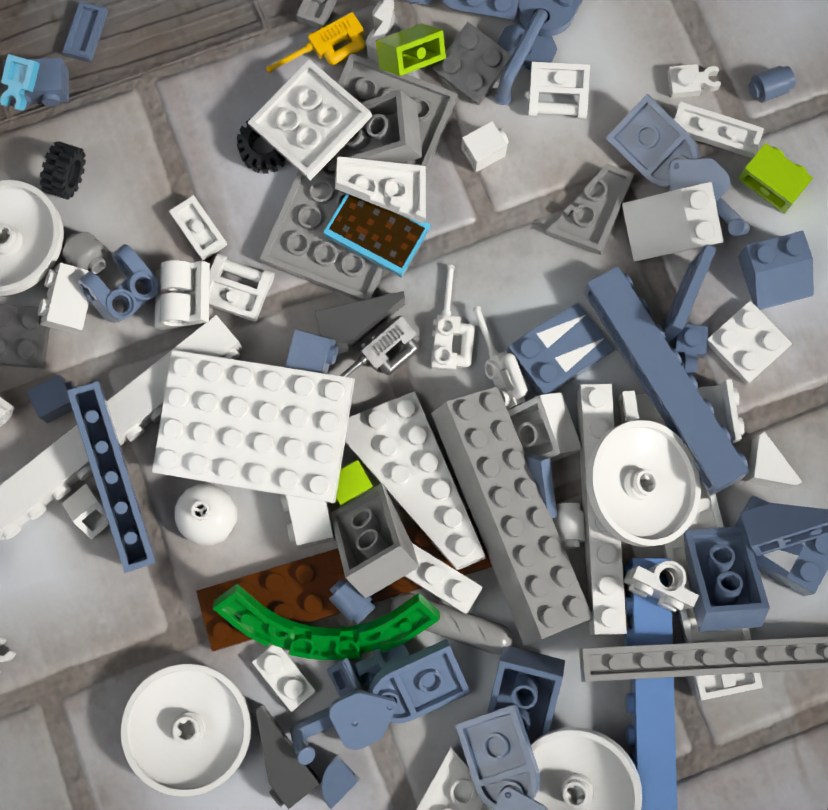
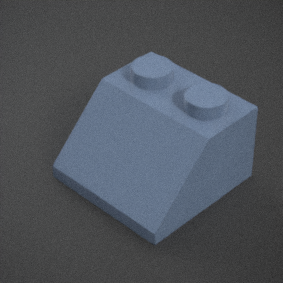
(778, 270)

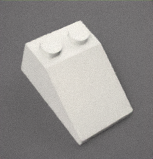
(672, 222)

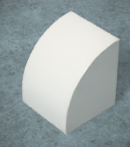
(86, 511)

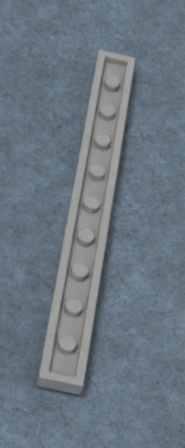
(703, 658)

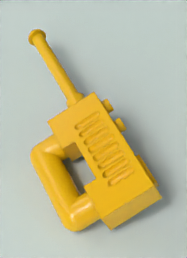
(326, 37)

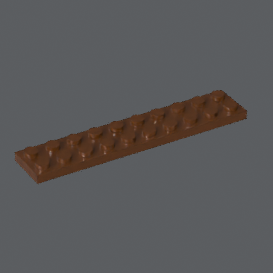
(302, 589)

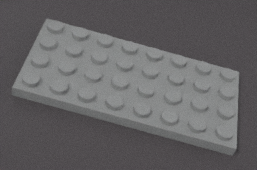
(297, 236)

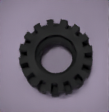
(253, 158)
(62, 170)

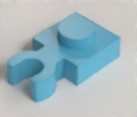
(19, 75)

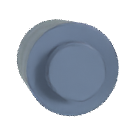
(772, 83)
(350, 601)

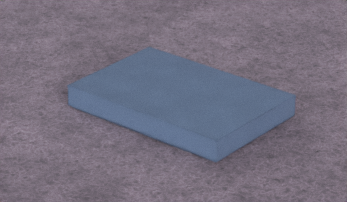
(688, 292)

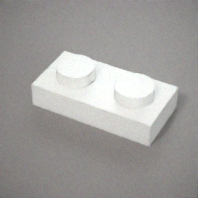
(198, 228)
(284, 677)

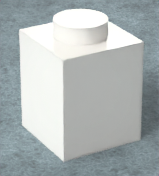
(484, 146)

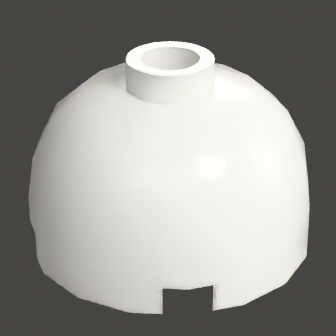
(217, 521)

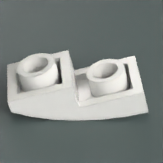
(383, 25)

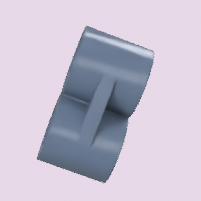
(134, 270)

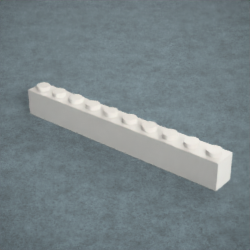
(131, 410)

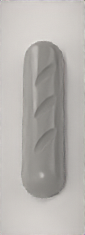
(465, 628)

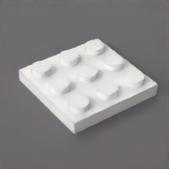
(310, 119)

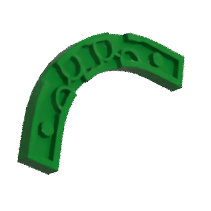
(325, 643)

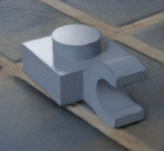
(691, 344)
(379, 661)

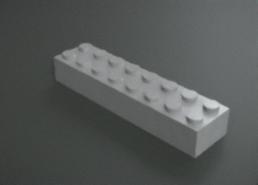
(511, 515)

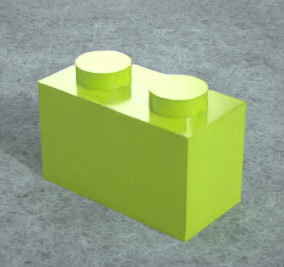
(410, 49)
(775, 177)

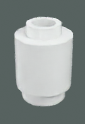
(570, 524)

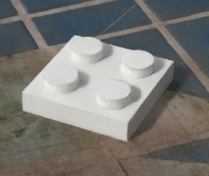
(748, 342)

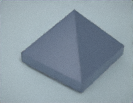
(344, 677)

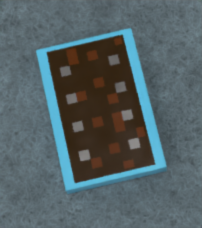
(376, 233)

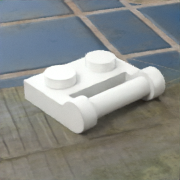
(562, 80)
(234, 296)

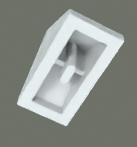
(769, 466)

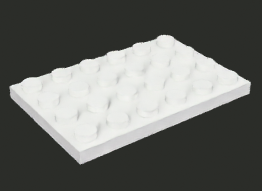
(253, 426)

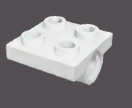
(182, 294)
(647, 582)

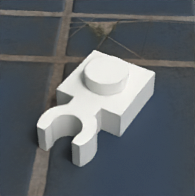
(688, 81)

